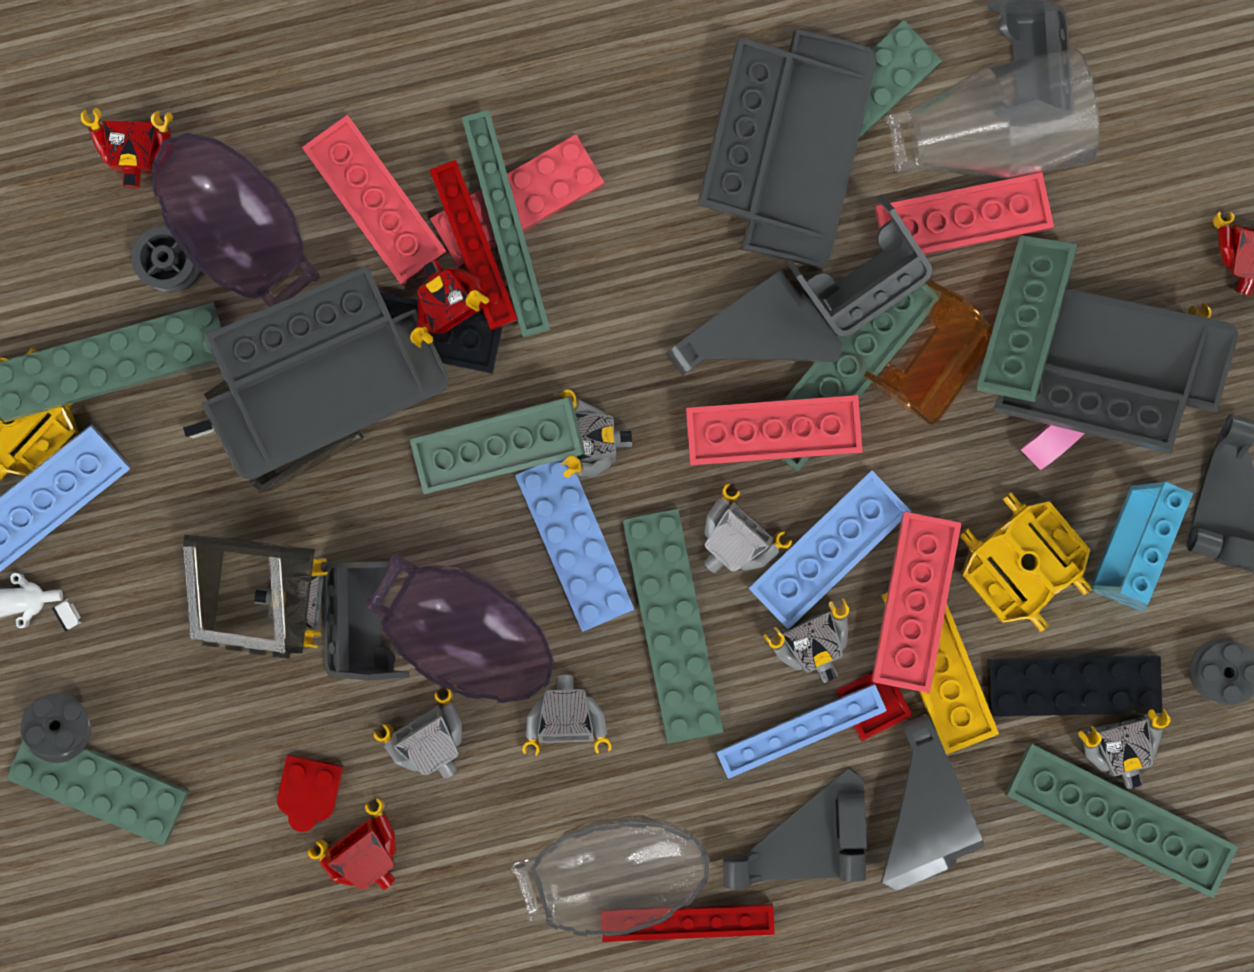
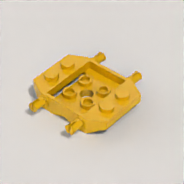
(45, 442)
(1007, 548)

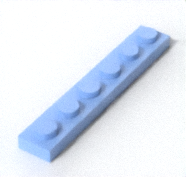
(801, 730)

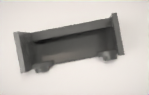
(1032, 26)
(873, 285)
(351, 629)

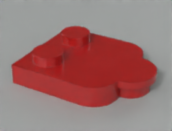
(308, 791)

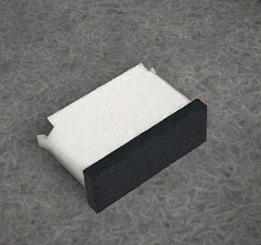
(198, 429)
(67, 615)

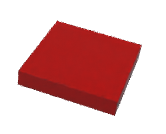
(893, 701)

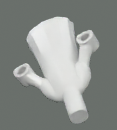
(25, 599)

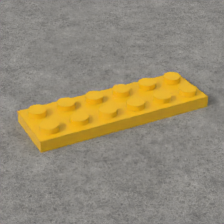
(955, 696)

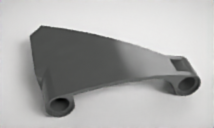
(761, 325)
(1225, 505)
(933, 815)
(814, 842)

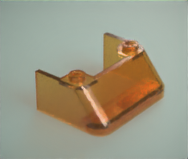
(943, 360)

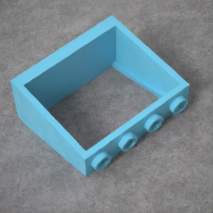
(1140, 543)

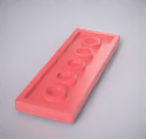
(538, 189)
(374, 199)
(975, 213)
(774, 430)
(916, 602)

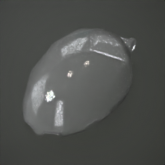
(614, 875)

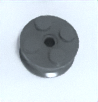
(149, 263)
(1208, 671)
(48, 714)

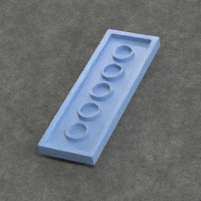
(56, 491)
(575, 544)
(829, 549)

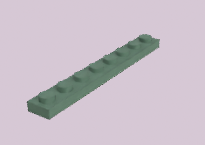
(506, 223)

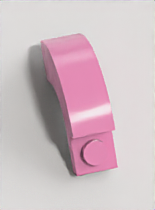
(1049, 444)

